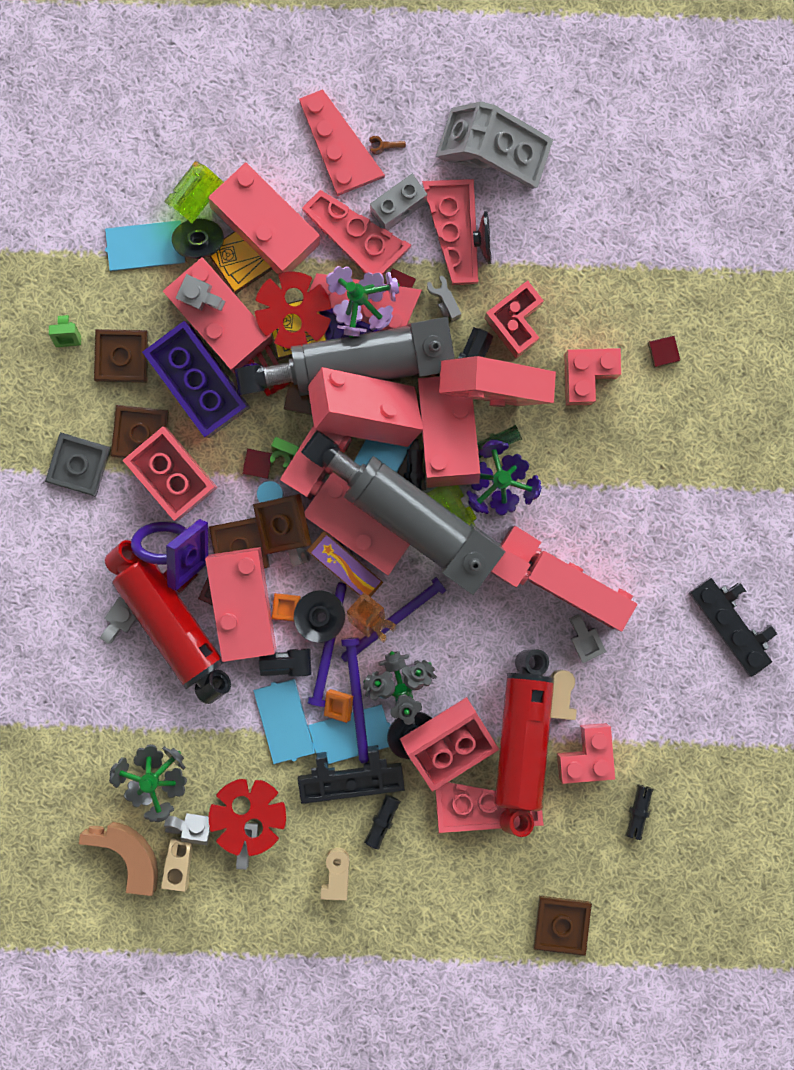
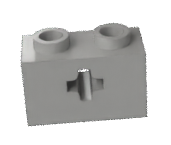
(398, 202)

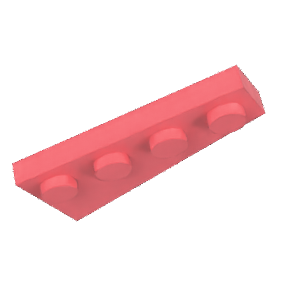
(340, 148)
(402, 307)
(471, 809)

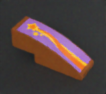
(344, 565)

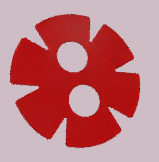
(313, 302)
(225, 818)

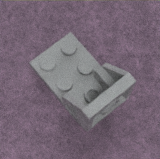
(489, 137)

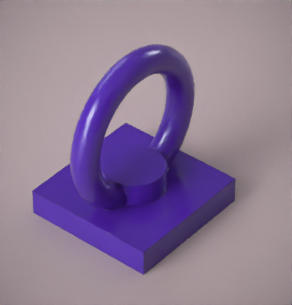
(183, 555)

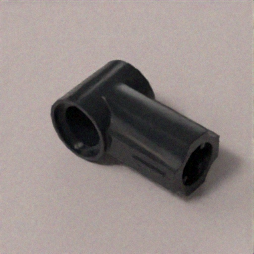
(477, 344)
(292, 662)

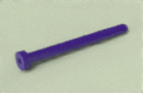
(402, 613)
(325, 661)
(355, 685)

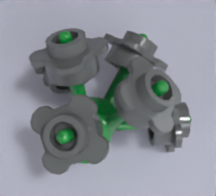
(414, 679)

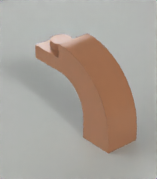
(133, 849)

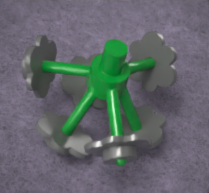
(144, 788)

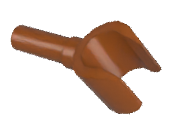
(385, 144)

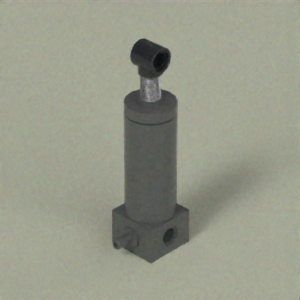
(377, 354)
(458, 548)

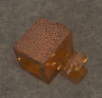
(369, 617)

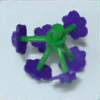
(512, 470)

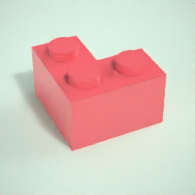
(509, 318)
(585, 366)
(519, 550)
(595, 759)

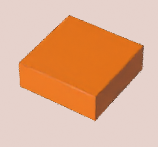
(284, 606)
(338, 705)

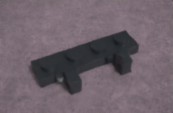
(744, 643)
(372, 779)

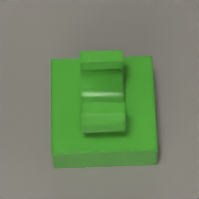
(64, 333)
(283, 449)

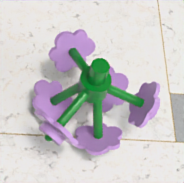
(358, 294)

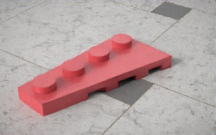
(454, 221)
(360, 239)

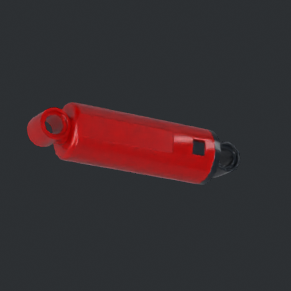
(168, 623)
(524, 742)

